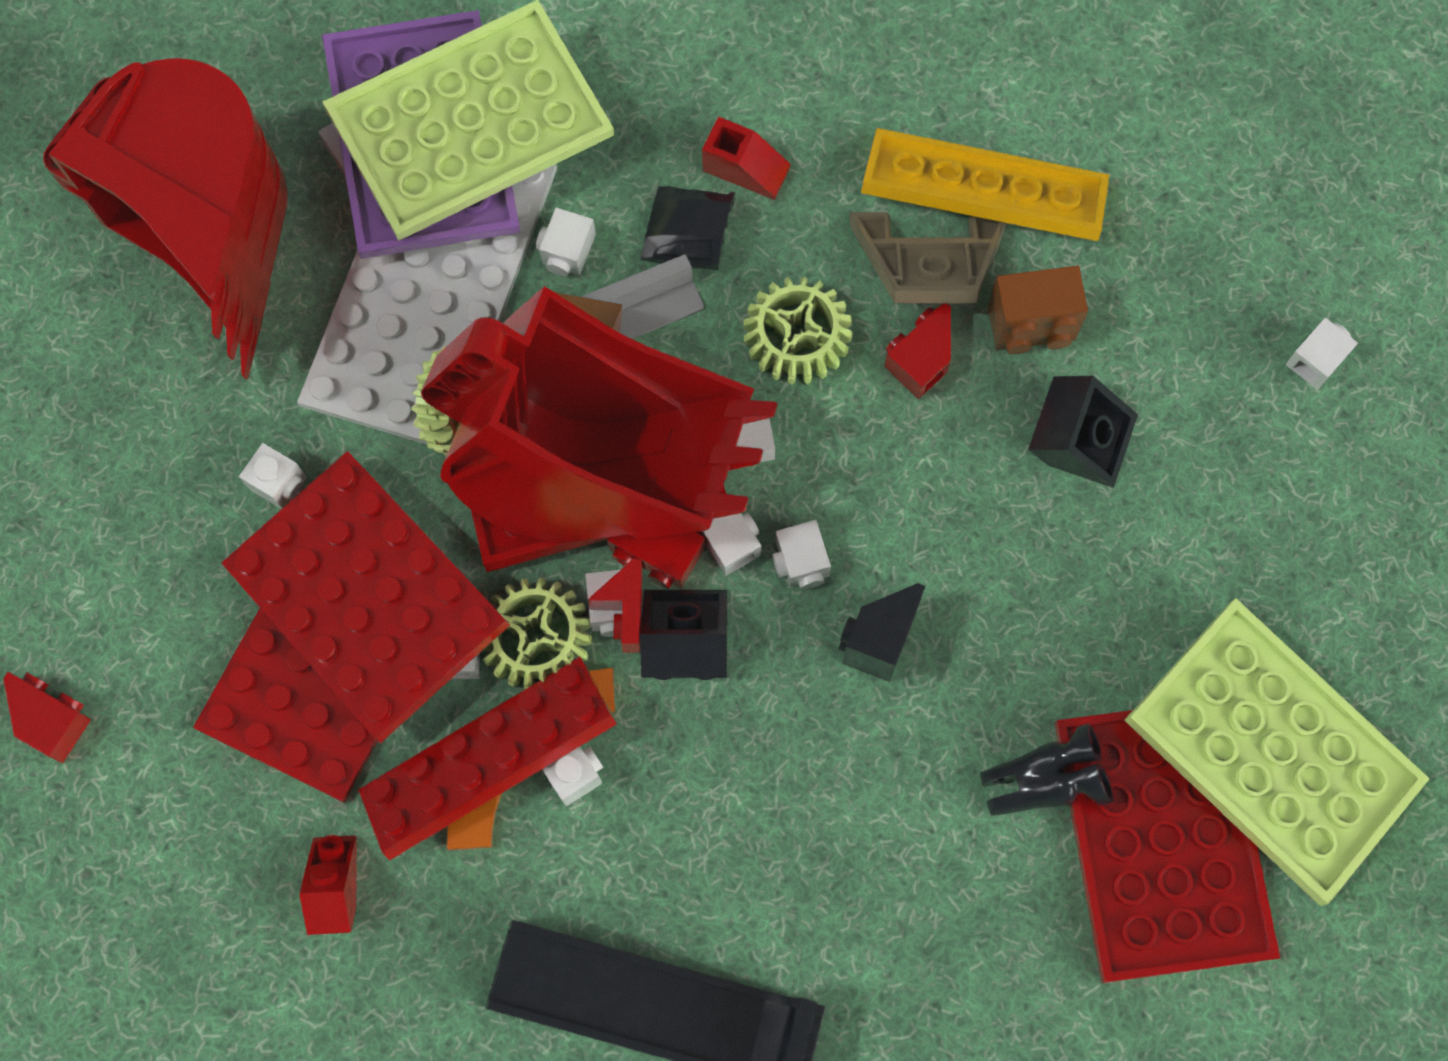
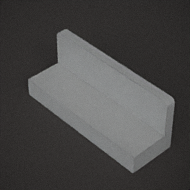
(653, 297)

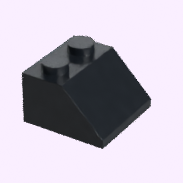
(1083, 429)
(879, 632)
(684, 634)

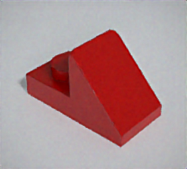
(623, 594)

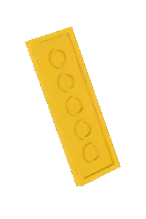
(986, 184)

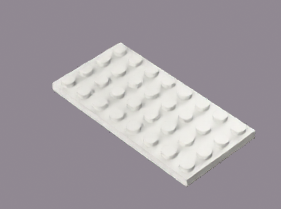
(404, 309)

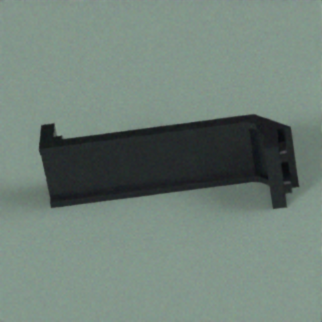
(646, 1002)

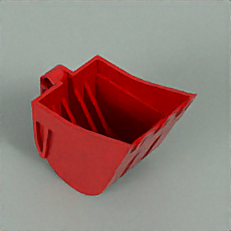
(186, 175)
(587, 429)

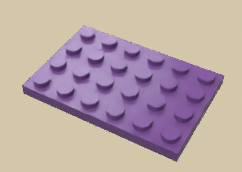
(366, 53)

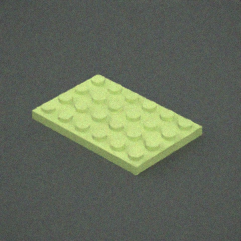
(468, 119)
(1278, 751)

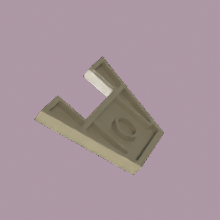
(929, 267)

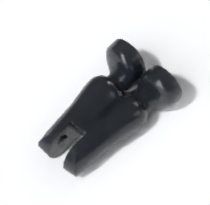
(1043, 775)

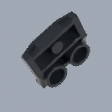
(689, 225)

